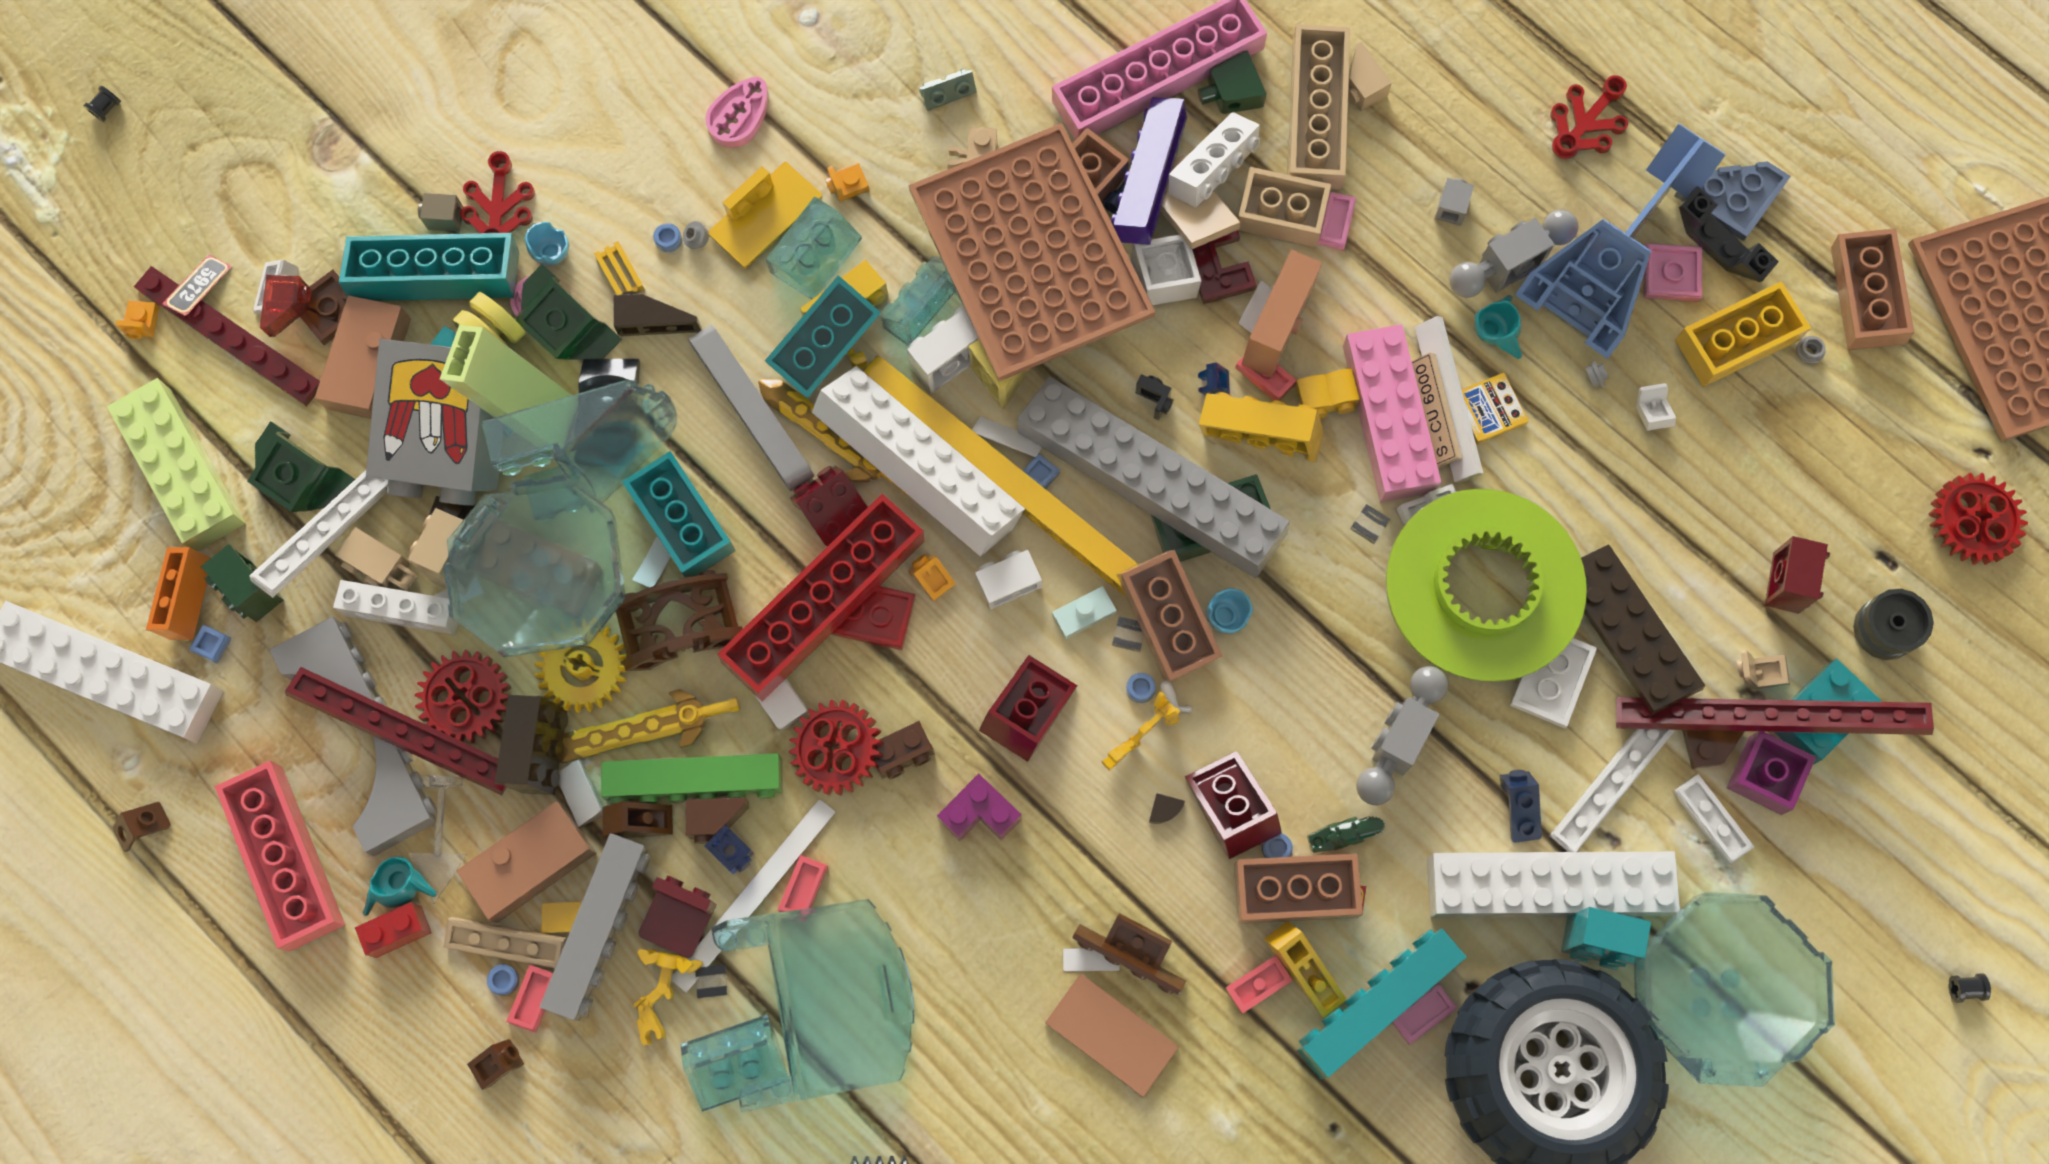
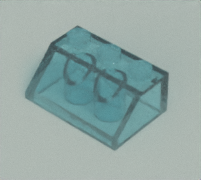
(813, 249)
(918, 301)
(731, 1059)

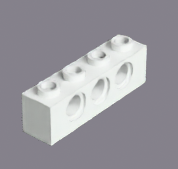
(1214, 159)
(394, 607)

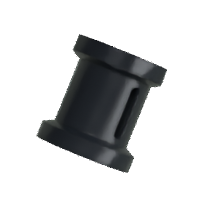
(102, 103)
(1969, 988)

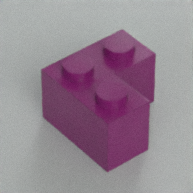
(979, 803)

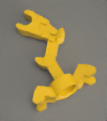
(1164, 709)
(648, 1019)

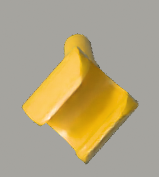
(857, 359)

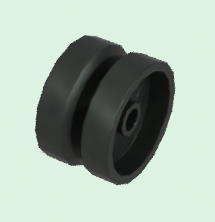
(1893, 624)

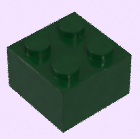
(230, 574)

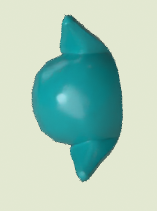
(1500, 325)
(395, 884)

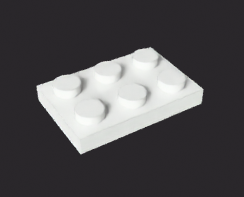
(1556, 687)

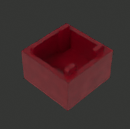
(1796, 575)

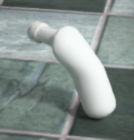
(1169, 692)

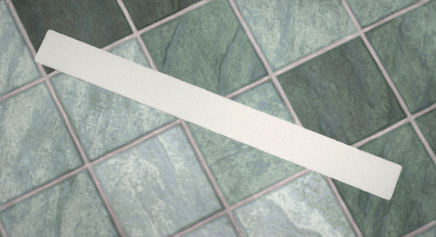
(761, 884)

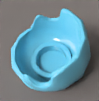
(546, 244)
(1229, 611)

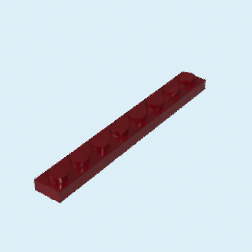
(233, 339)
(395, 728)

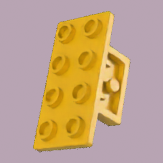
(762, 212)

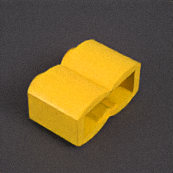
(1329, 392)

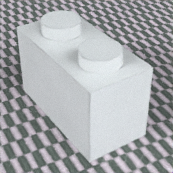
(1008, 578)

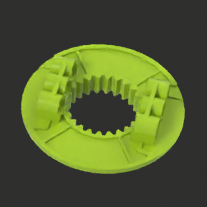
(1465, 645)

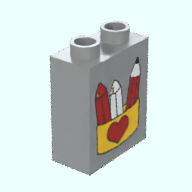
(426, 428)

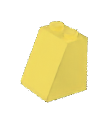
(1002, 390)

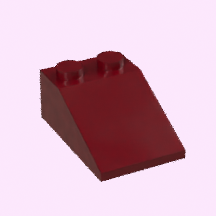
(1027, 708)
(1234, 805)

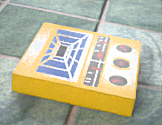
(1493, 408)

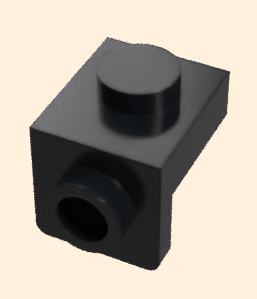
(1154, 390)

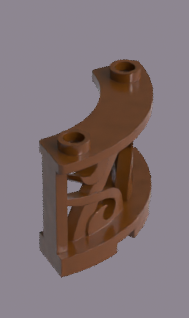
(712, 636)

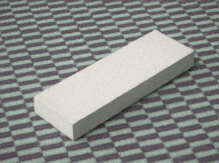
(1713, 819)

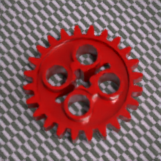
(1978, 518)
(483, 678)
(861, 750)

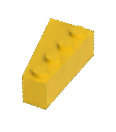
(1263, 424)

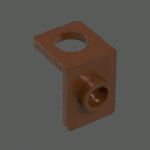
(139, 823)

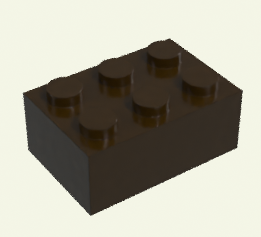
(531, 745)

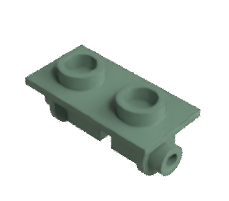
(952, 88)

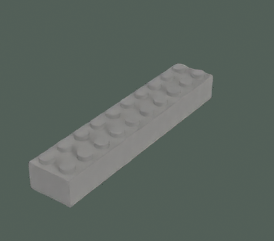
(1153, 477)

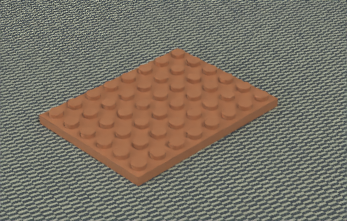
(1031, 251)
(1995, 303)

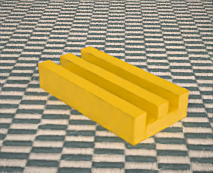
(608, 253)

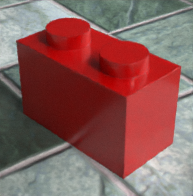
(393, 930)

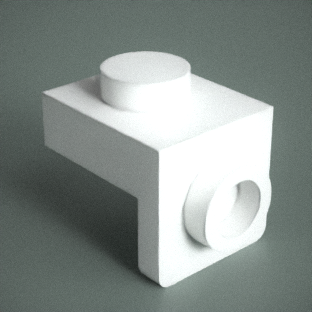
(1654, 407)

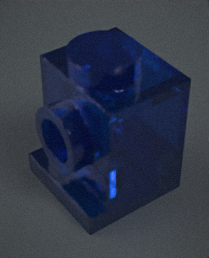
(721, 841)

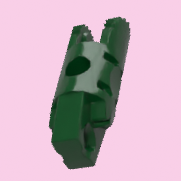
(1344, 833)

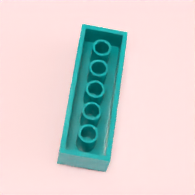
(429, 266)
(1381, 1004)

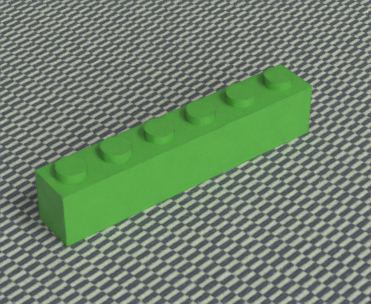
(691, 777)

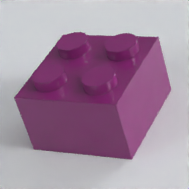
(1771, 772)

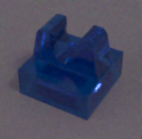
(1217, 379)

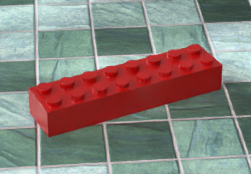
(821, 597)

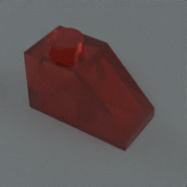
(283, 302)

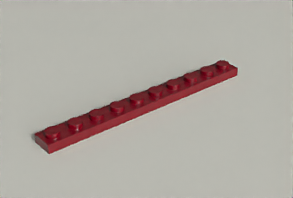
(1780, 716)

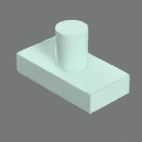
(1084, 612)

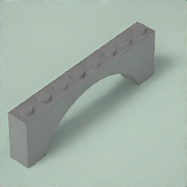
(397, 799)

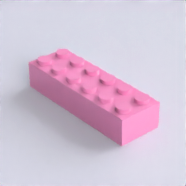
(1391, 413)

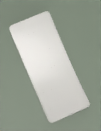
(653, 564)

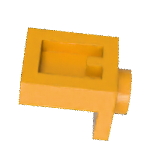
(847, 182)
(139, 320)
(931, 576)

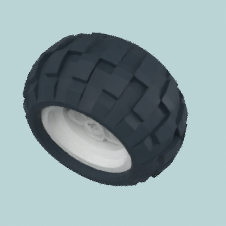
(1600, 1019)

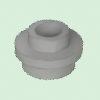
(695, 235)
(1815, 344)
(1597, 374)

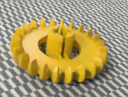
(586, 696)

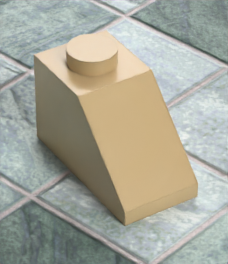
(1366, 79)

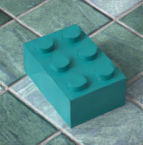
(1831, 683)
(1605, 938)

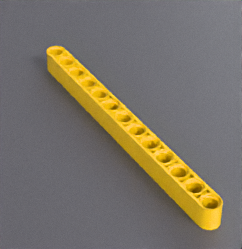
(1039, 504)

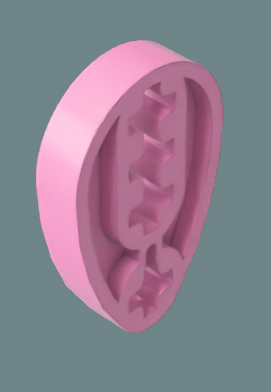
(747, 123)

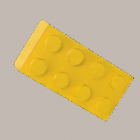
(1742, 334)

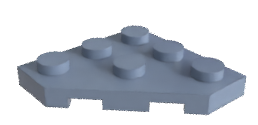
(1743, 194)

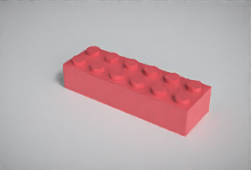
(279, 856)

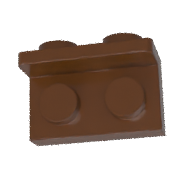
(903, 749)

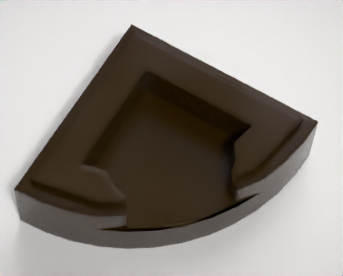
(1165, 808)

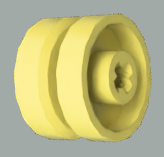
(492, 318)

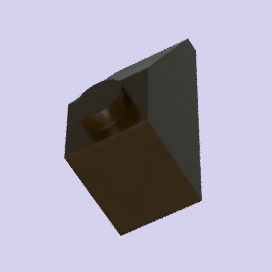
(643, 315)

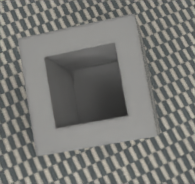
(1454, 201)

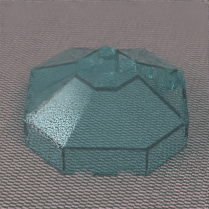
(535, 568)
(1735, 989)

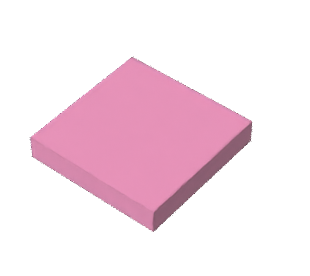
(1673, 273)

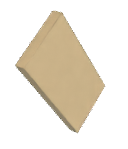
(1199, 224)

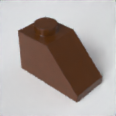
(708, 816)
(637, 819)

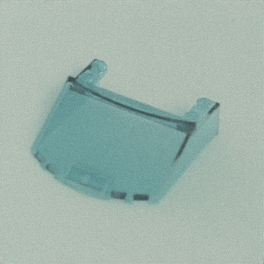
(591, 436)
(838, 999)

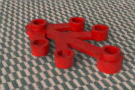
(1586, 121)
(497, 207)

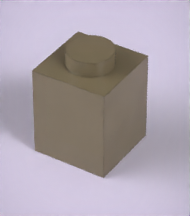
(440, 212)

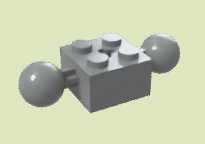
(1514, 254)
(1403, 740)

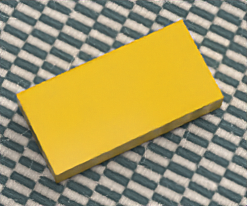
(559, 916)

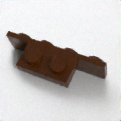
(1134, 948)

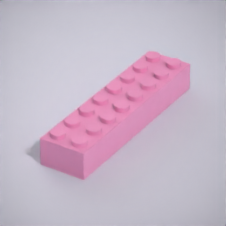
(1157, 67)

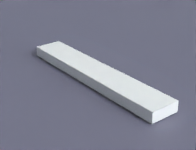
(1434, 339)
(318, 534)
(1609, 787)

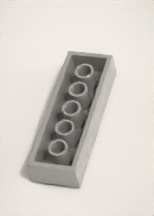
(595, 927)

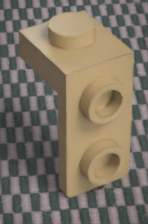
(1763, 671)

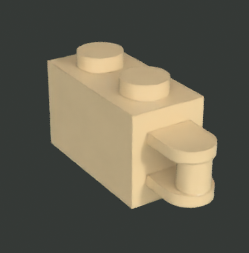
(375, 561)

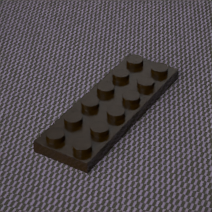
(1636, 634)

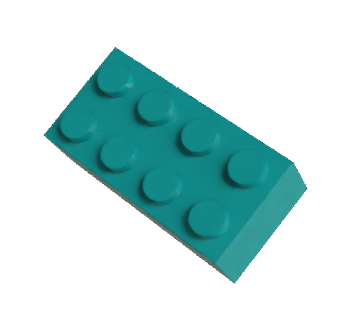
(822, 336)
(679, 515)

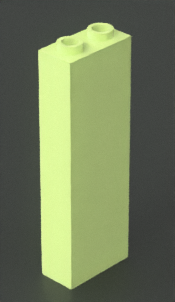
(495, 374)

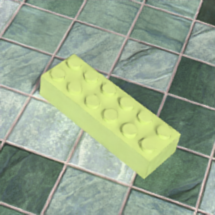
(176, 465)

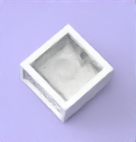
(1166, 269)

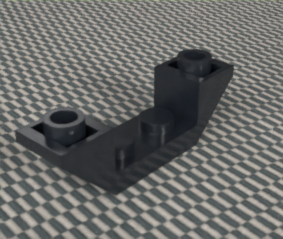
(1720, 243)

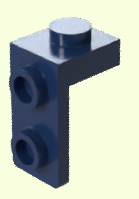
(1523, 805)

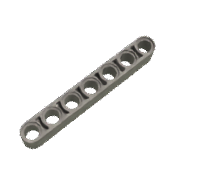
(751, 407)

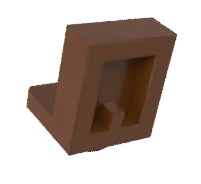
(495, 1063)

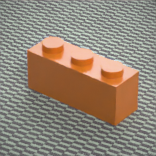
(178, 594)

